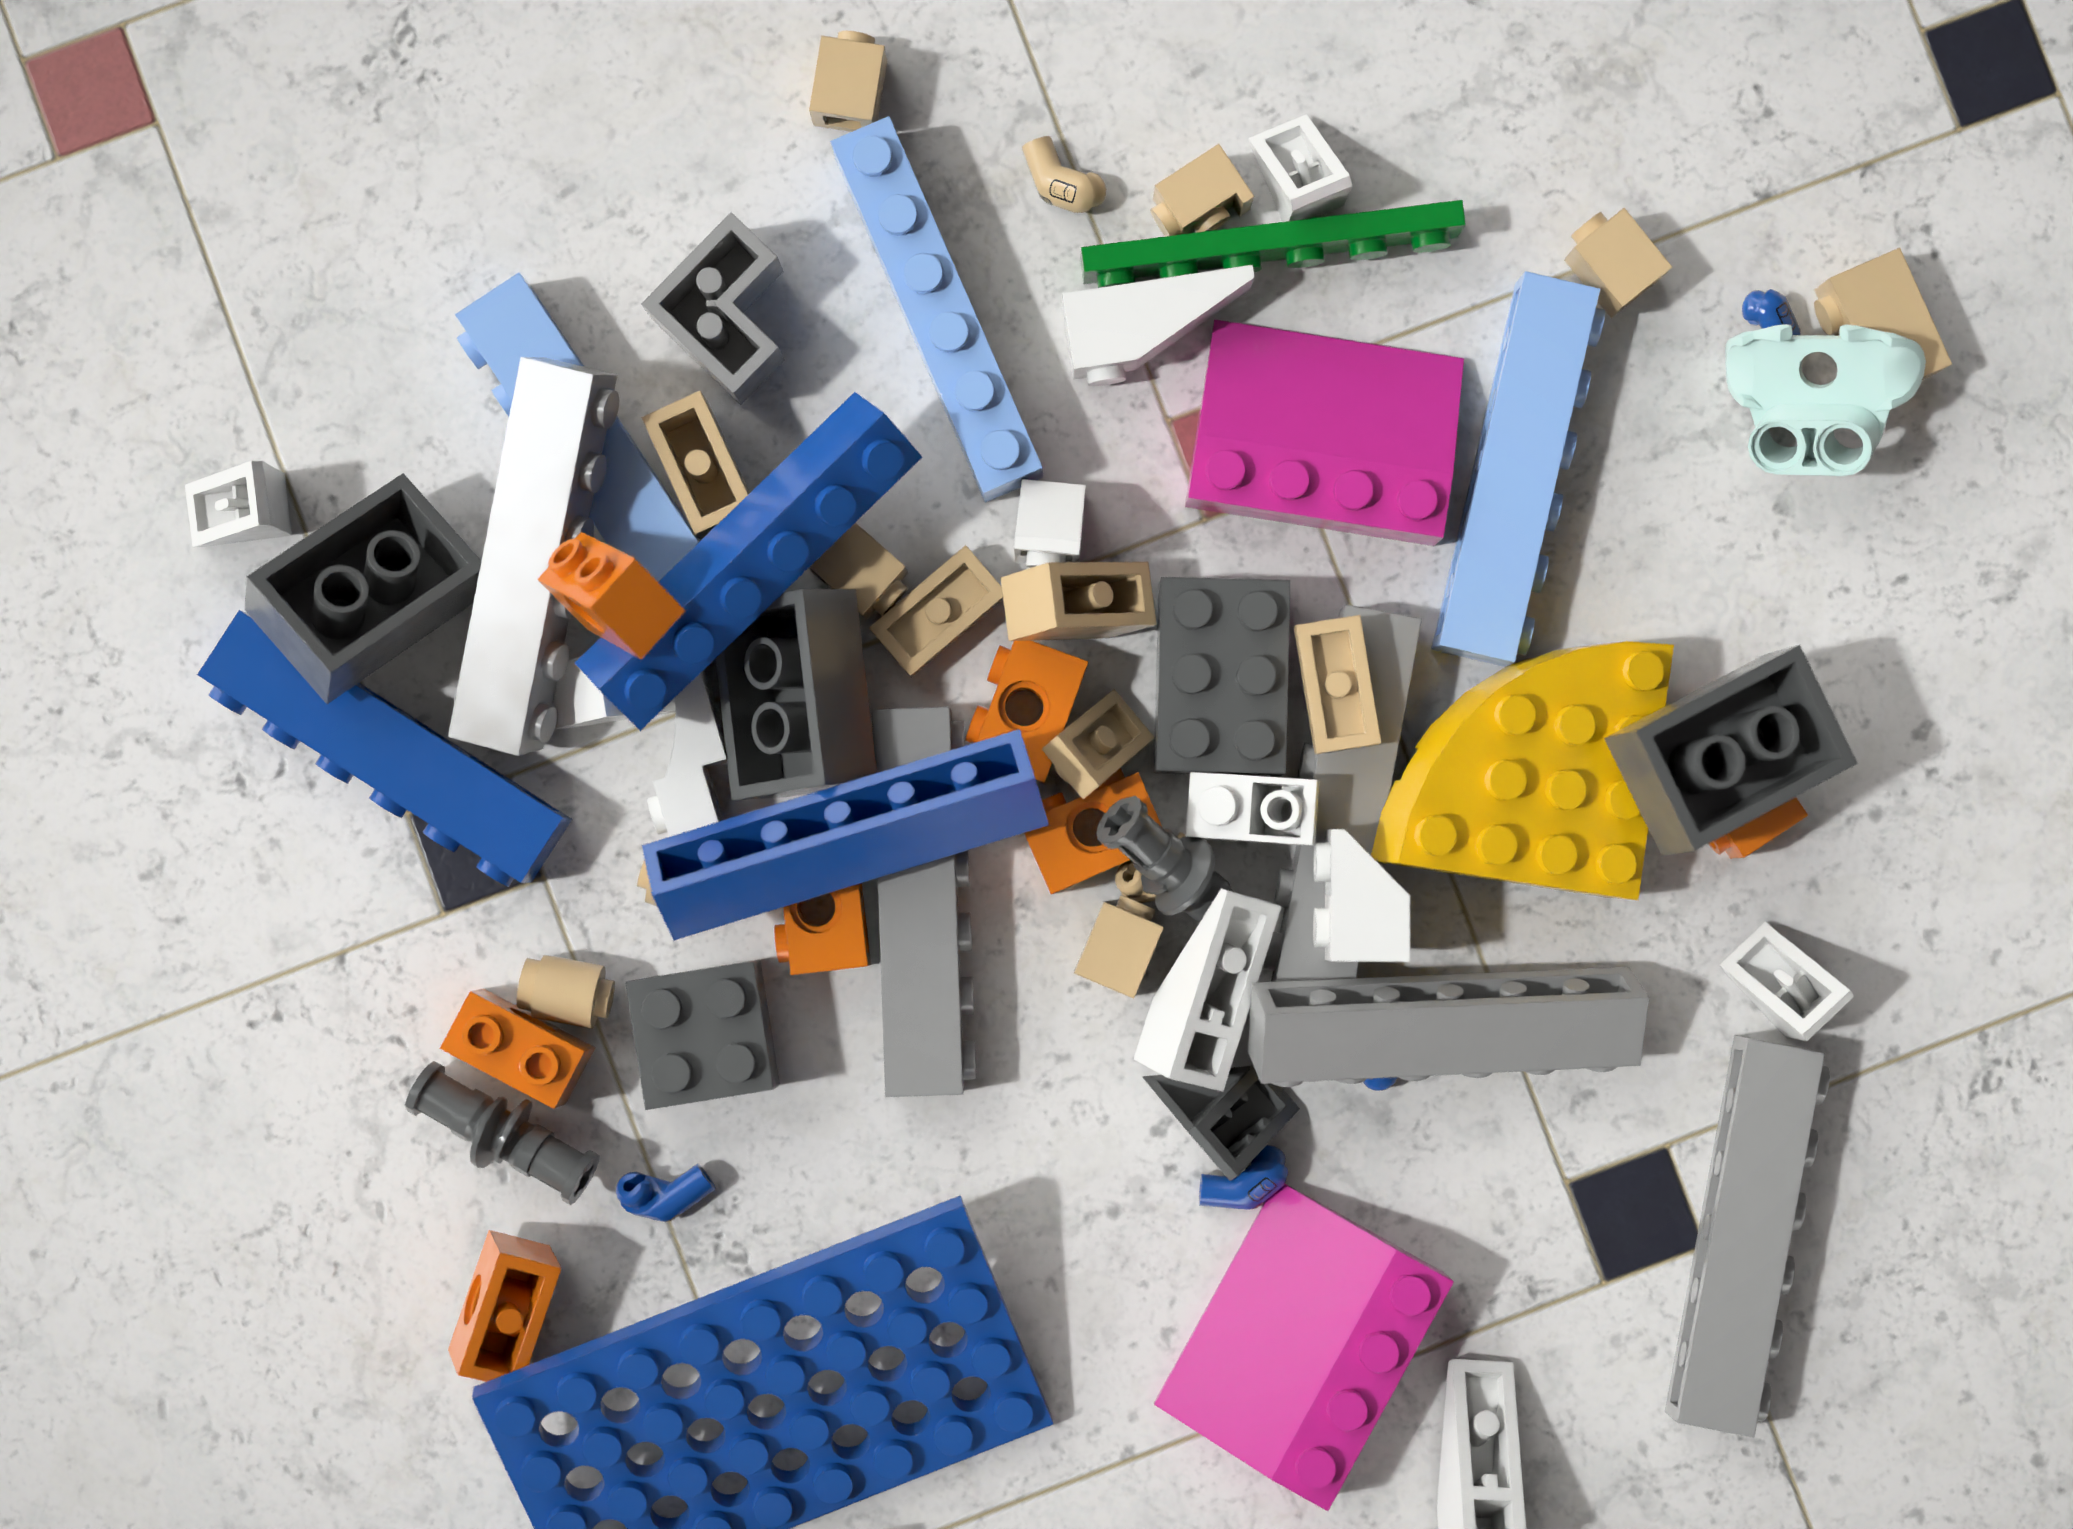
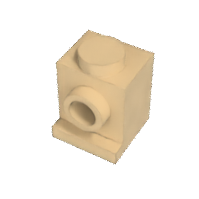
(1200, 195)

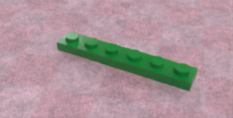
(1296, 241)

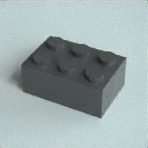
(363, 588)
(1222, 676)
(797, 698)
(1731, 751)

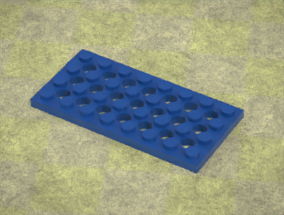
(758, 1312)

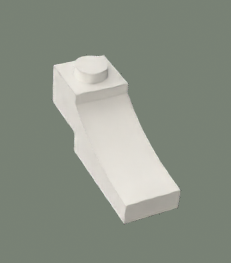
(687, 793)

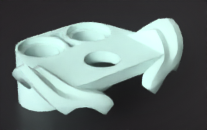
(1872, 378)

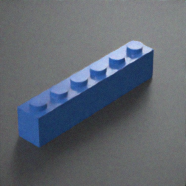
(757, 554)
(390, 752)
(844, 835)

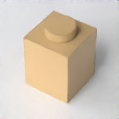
(848, 81)
(1616, 259)
(862, 565)
(1120, 946)

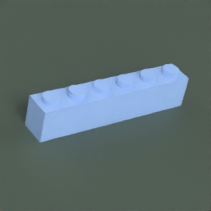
(937, 308)
(1517, 470)
(632, 504)

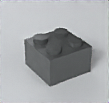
(702, 1034)

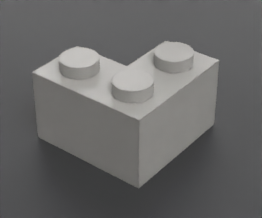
(706, 302)

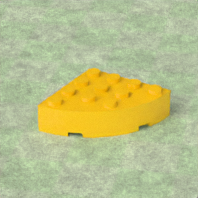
(1523, 779)

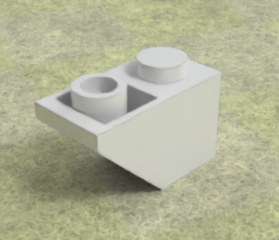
(1048, 522)
(1252, 809)
(1364, 906)

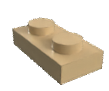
(938, 611)
(1337, 684)
(1097, 744)

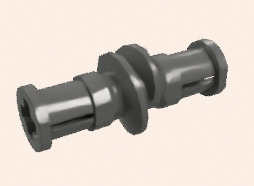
(1171, 867)
(501, 1133)

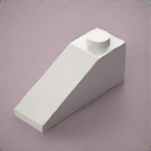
(1133, 322)
(1208, 993)
(1480, 1449)

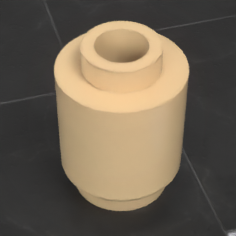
(565, 991)

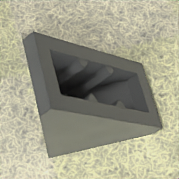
(1229, 1123)

